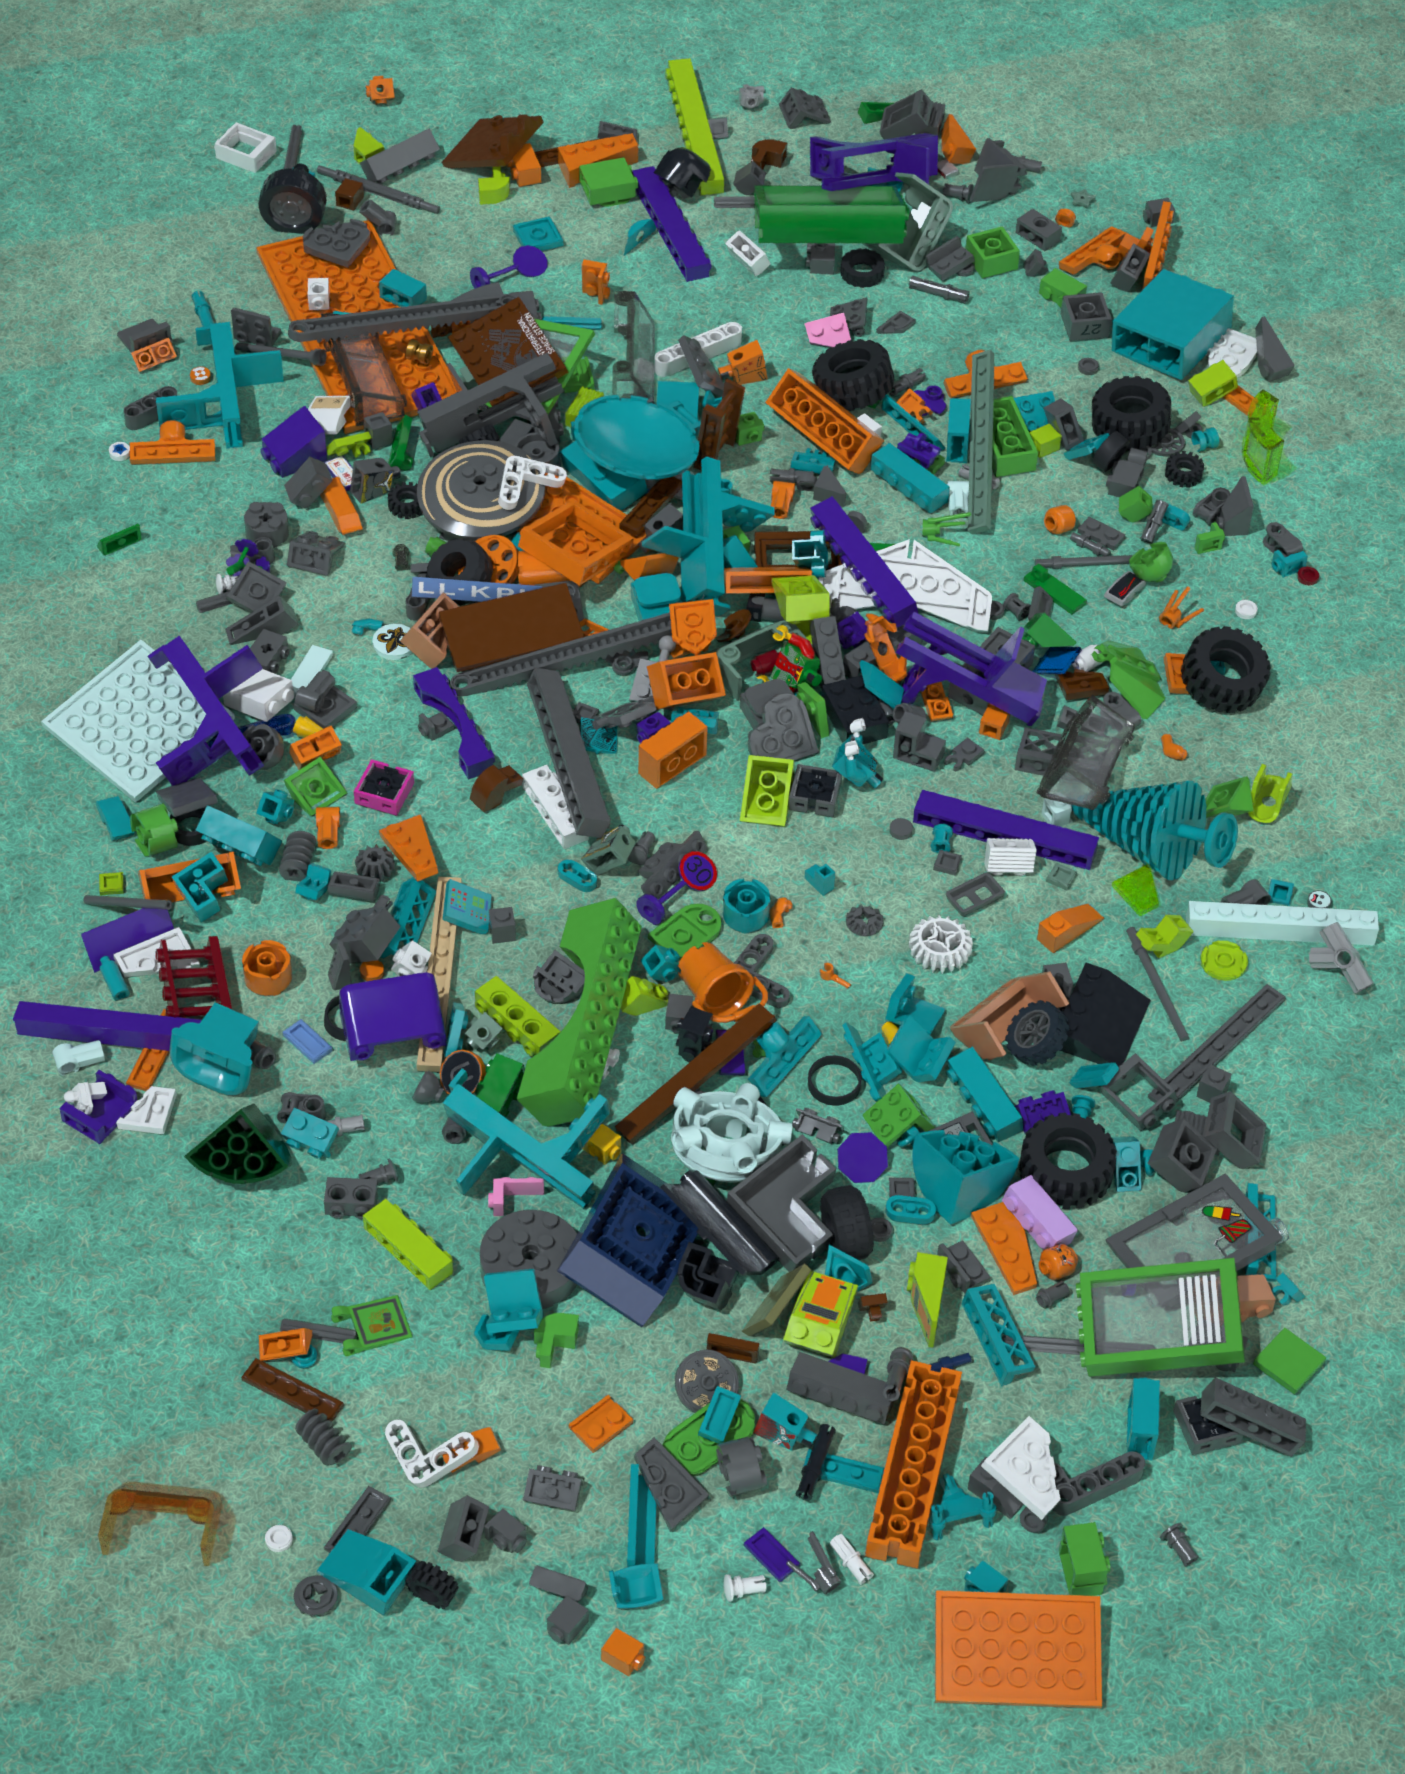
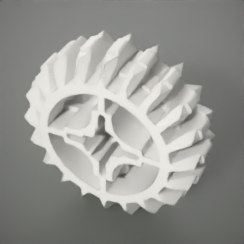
(936, 949)

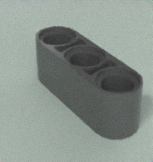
(145, 409)

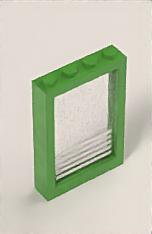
(1160, 1317)

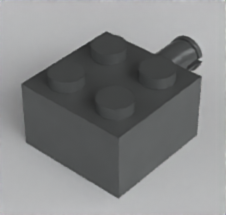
(367, 932)

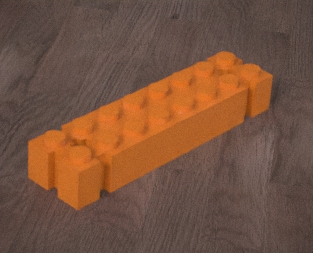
(913, 1464)

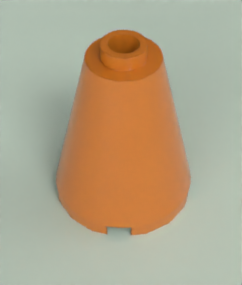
(535, 571)

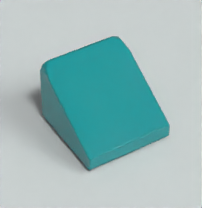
(1280, 892)

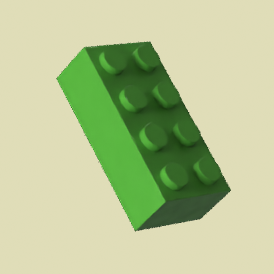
(1012, 444)

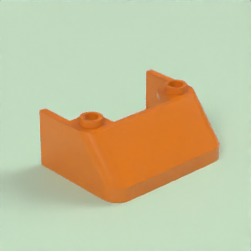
(159, 885)

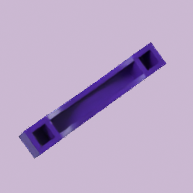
(435, 692)

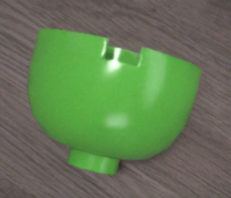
(1153, 563)

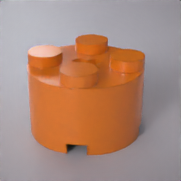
(267, 968)

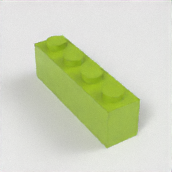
(408, 1243)

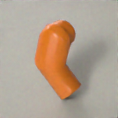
(780, 906)

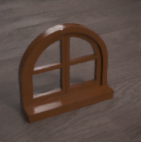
(783, 540)

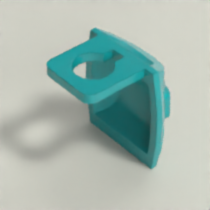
(636, 1586)

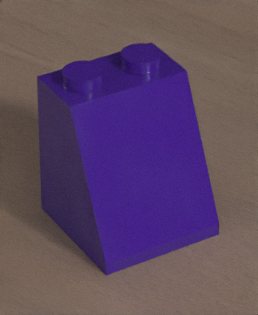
(294, 442)

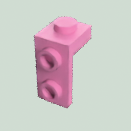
(513, 1186)

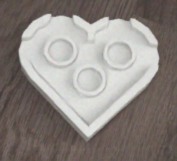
(1236, 350)

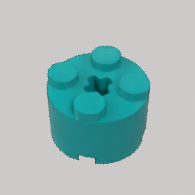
(746, 905)

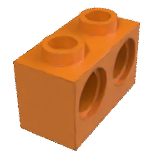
(320, 744)

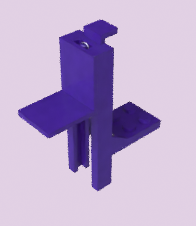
(912, 155)
(1007, 683)
(207, 688)

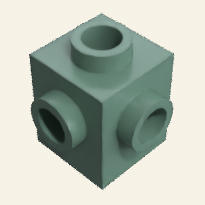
(491, 1027)

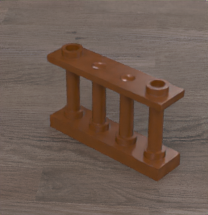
(721, 423)

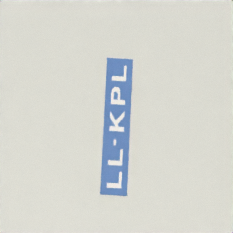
(464, 589)

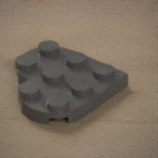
(338, 242)
(784, 730)

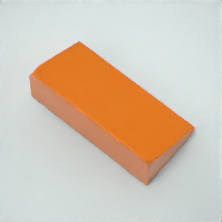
(284, 1344)

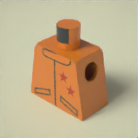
(745, 364)

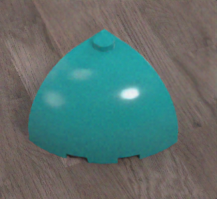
(961, 1172)

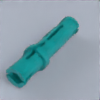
(202, 308)

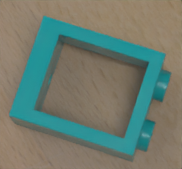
(1143, 1417)

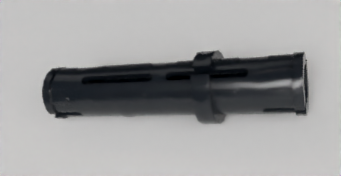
(812, 1471)

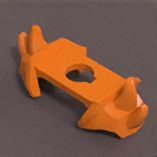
(889, 663)

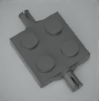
(625, 714)

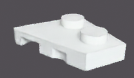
(150, 1112)

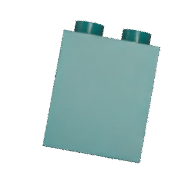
(1172, 324)

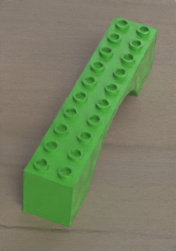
(571, 1068)

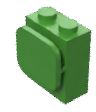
(608, 182)

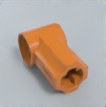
(781, 498)
(327, 823)

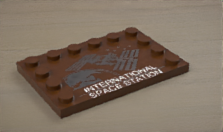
(502, 343)

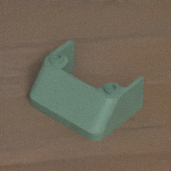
(924, 225)
(745, 647)

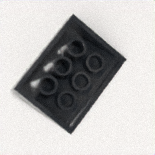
(1103, 1016)

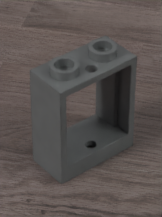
(906, 116)
(1125, 1074)
(1222, 1113)

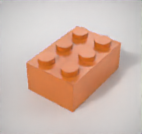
(686, 680)
(672, 750)

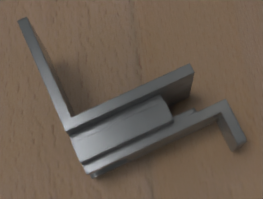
(996, 173)

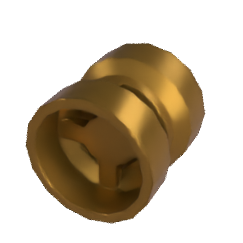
(419, 352)

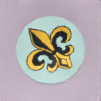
(387, 642)

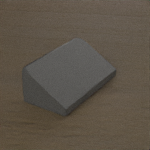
(558, 1583)

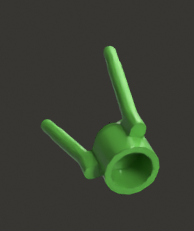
(932, 527)

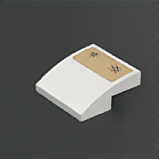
(330, 412)

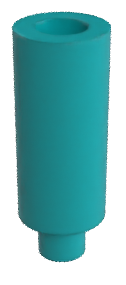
(113, 978)

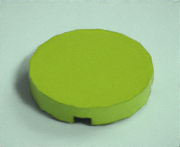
(1224, 960)

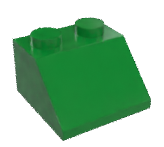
(1044, 632)

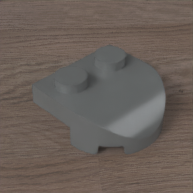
(558, 979)

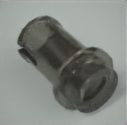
(401, 554)

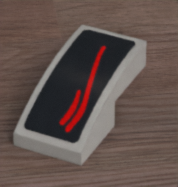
(1123, 588)

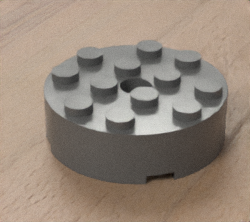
(530, 1242)

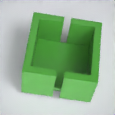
(1083, 1559)

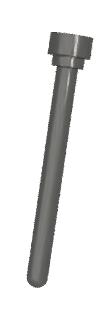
(315, 356)

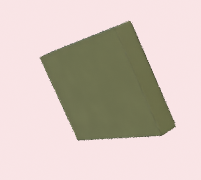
(776, 1300)

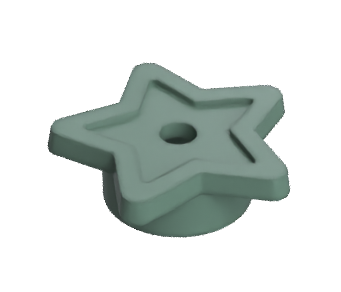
(1082, 194)

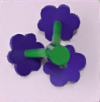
(238, 562)

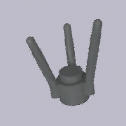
(826, 1576)

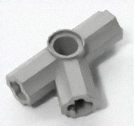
(1332, 957)

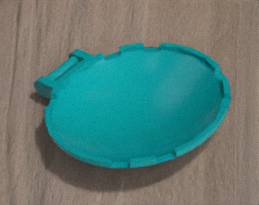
(638, 436)

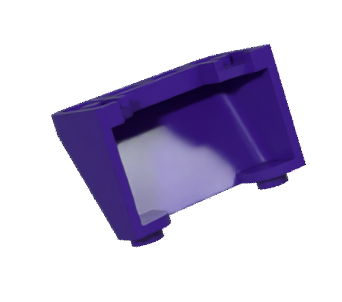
(390, 1013)

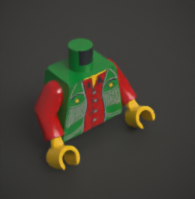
(795, 661)

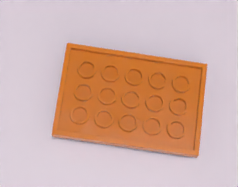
(1018, 1649)

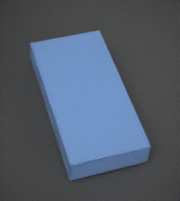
(307, 1041)

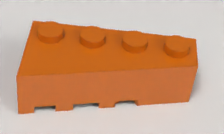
(589, 152)

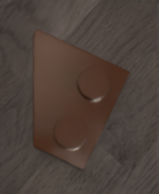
(1082, 684)

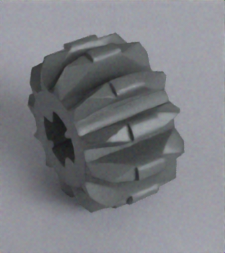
(375, 862)

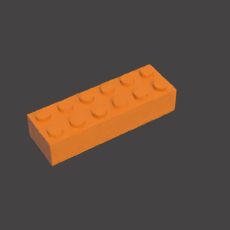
(824, 421)

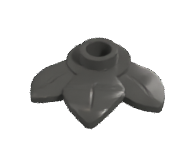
(628, 659)

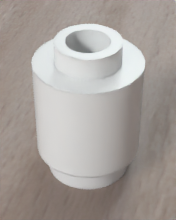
(1085, 660)

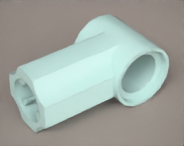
(958, 497)
(72, 1058)

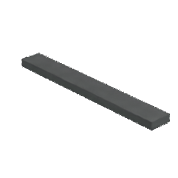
(1222, 1042)

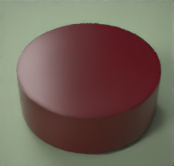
(1308, 576)

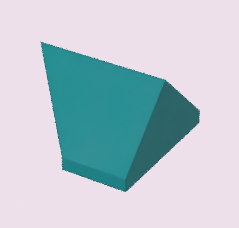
(847, 1268)

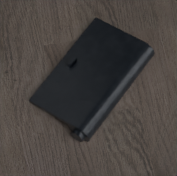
(721, 1224)

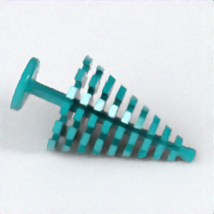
(1164, 826)

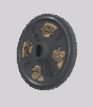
(700, 1375)

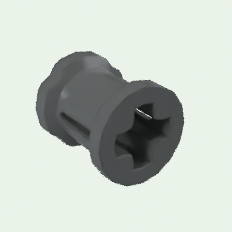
(1016, 606)

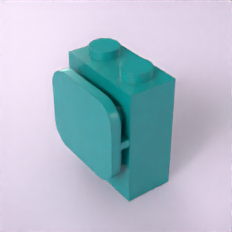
(654, 594)

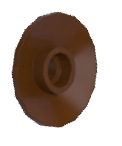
(735, 625)

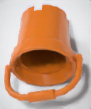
(718, 983)

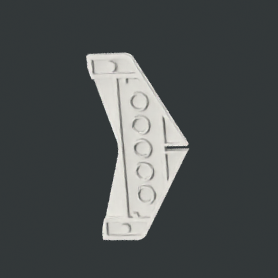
(928, 579)

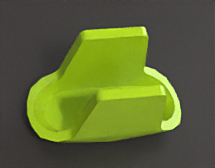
(1269, 786)

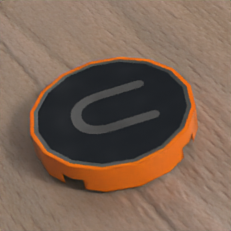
(469, 1062)

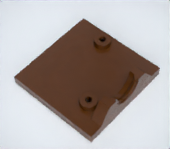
(493, 141)

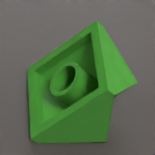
(1230, 797)

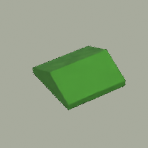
(313, 785)

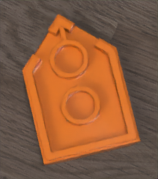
(693, 624)

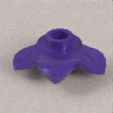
(933, 399)

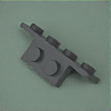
(663, 866)

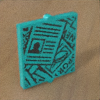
(598, 741)

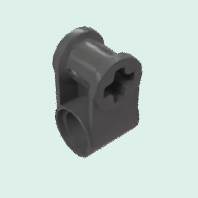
(1211, 505)
(1281, 541)
(1122, 707)
(303, 1102)

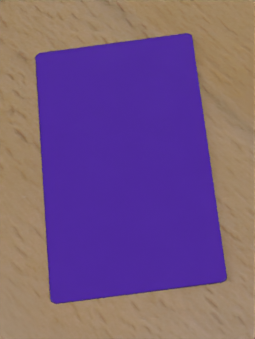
(125, 933)

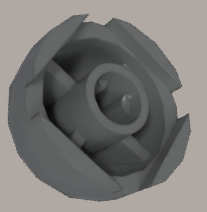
(266, 743)

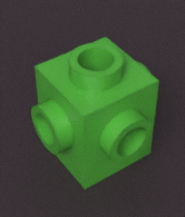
(749, 429)

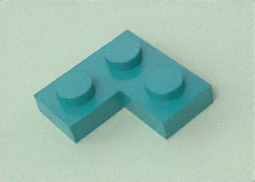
(457, 1021)

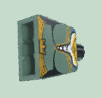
(609, 850)

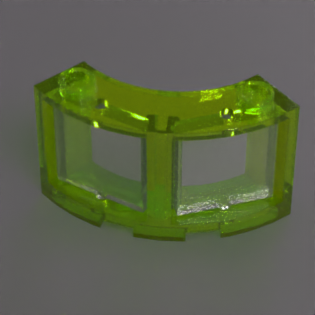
(1261, 444)

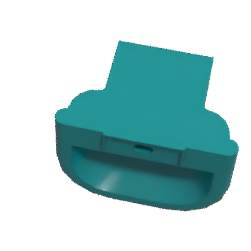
(216, 1050)

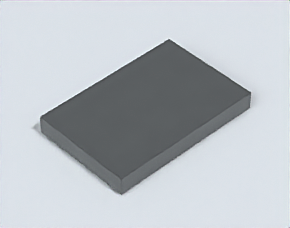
(187, 797)

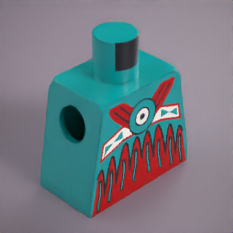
(784, 1424)

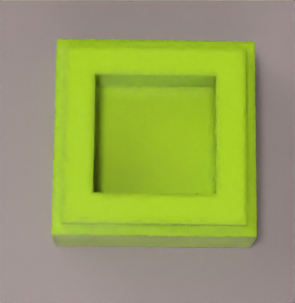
(111, 883)

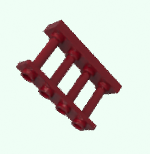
(214, 971)

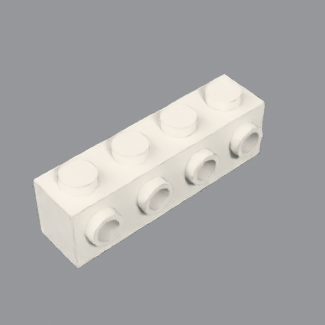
(547, 796)

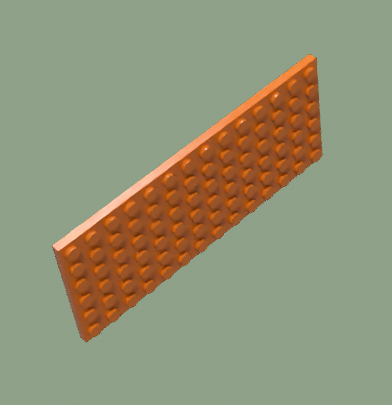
(352, 291)

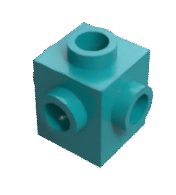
(275, 806)
(661, 963)

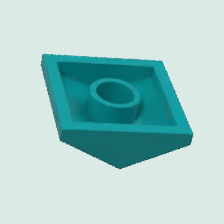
(881, 684)

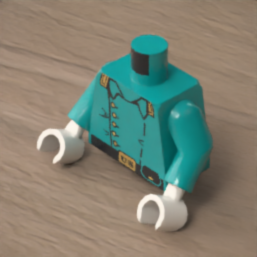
(855, 760)

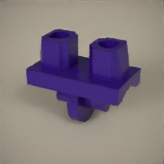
(919, 448)

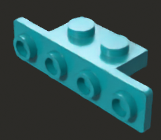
(873, 1058)

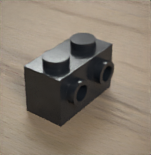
(694, 1033)

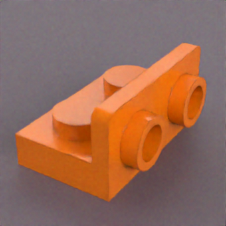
(595, 279)

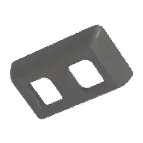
(968, 889)

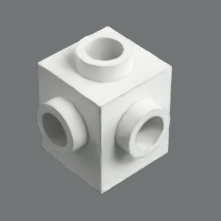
(410, 959)

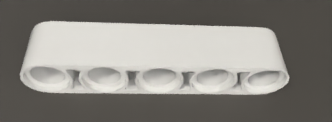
(712, 343)

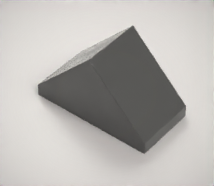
(829, 486)

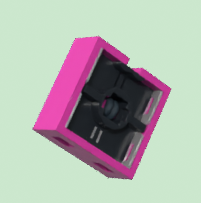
(384, 787)

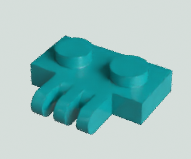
(812, 461)

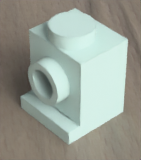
(1059, 811)

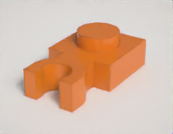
(914, 405)

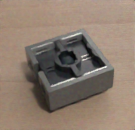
(815, 790)
(1199, 1432)

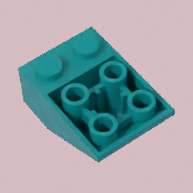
(368, 1570)

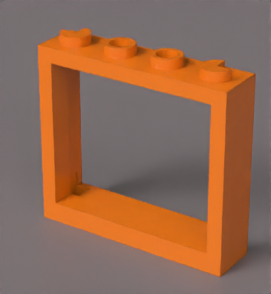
(578, 571)

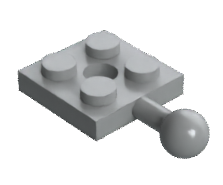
(641, 686)

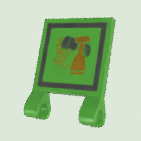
(375, 1324)

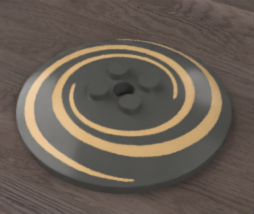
(469, 510)

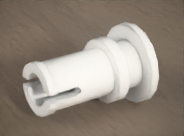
(225, 583)
(741, 1586)

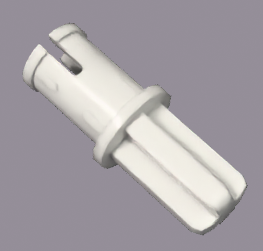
(851, 1558)

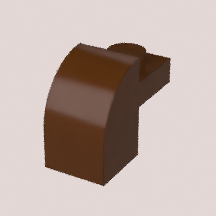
(769, 152)
(491, 784)

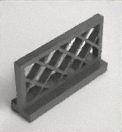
(1036, 760)

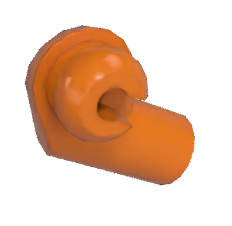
(1172, 750)

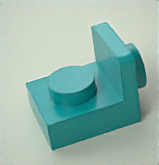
(1290, 564)

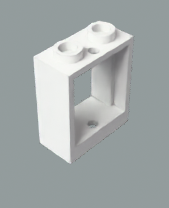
(264, 150)

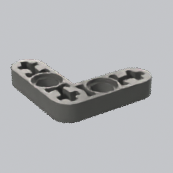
(751, 951)

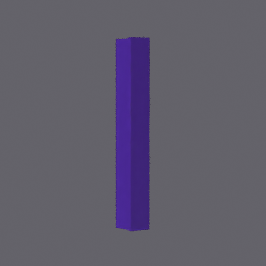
(96, 1024)

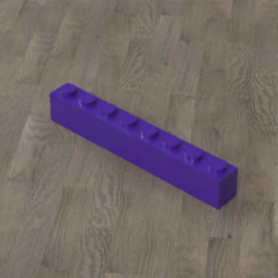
(671, 225)
(863, 562)
(984, 822)

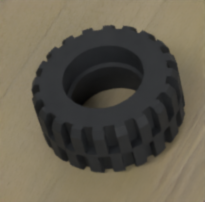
(854, 373)
(1134, 409)
(1236, 650)
(1074, 1135)

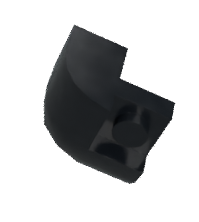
(683, 170)
(706, 1276)

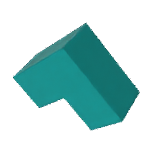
(821, 878)

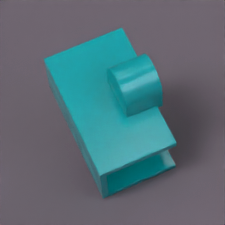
(812, 553)

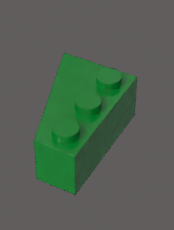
(500, 1083)

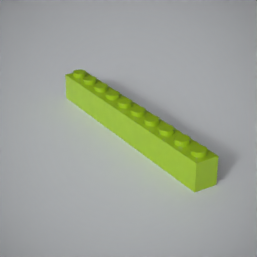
(693, 121)

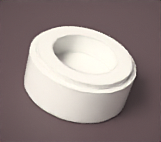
(1246, 609)
(278, 1538)

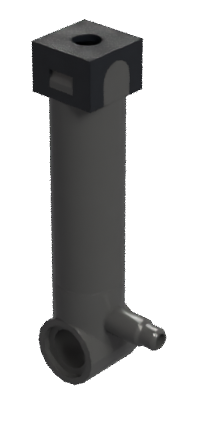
(768, 609)

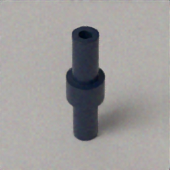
(950, 1363)

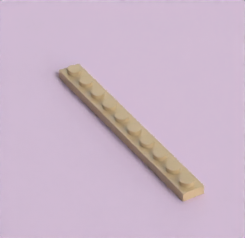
(441, 966)

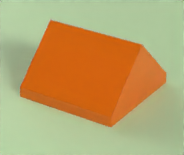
(649, 565)

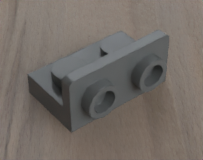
(949, 259)
(963, 1266)
(553, 1489)

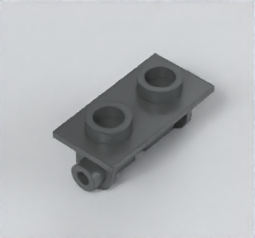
(809, 1121)

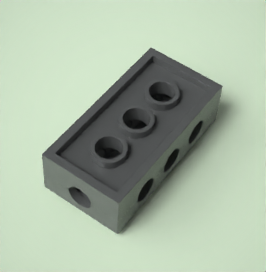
(992, 645)

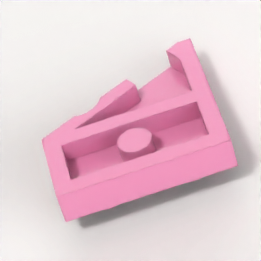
(828, 331)

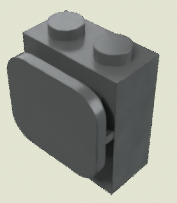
(755, 696)

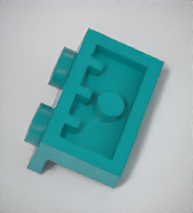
(709, 718)

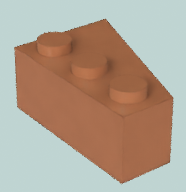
(427, 635)
(1255, 1296)

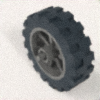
(1045, 1038)

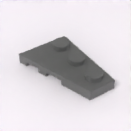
(700, 366)
(669, 1483)

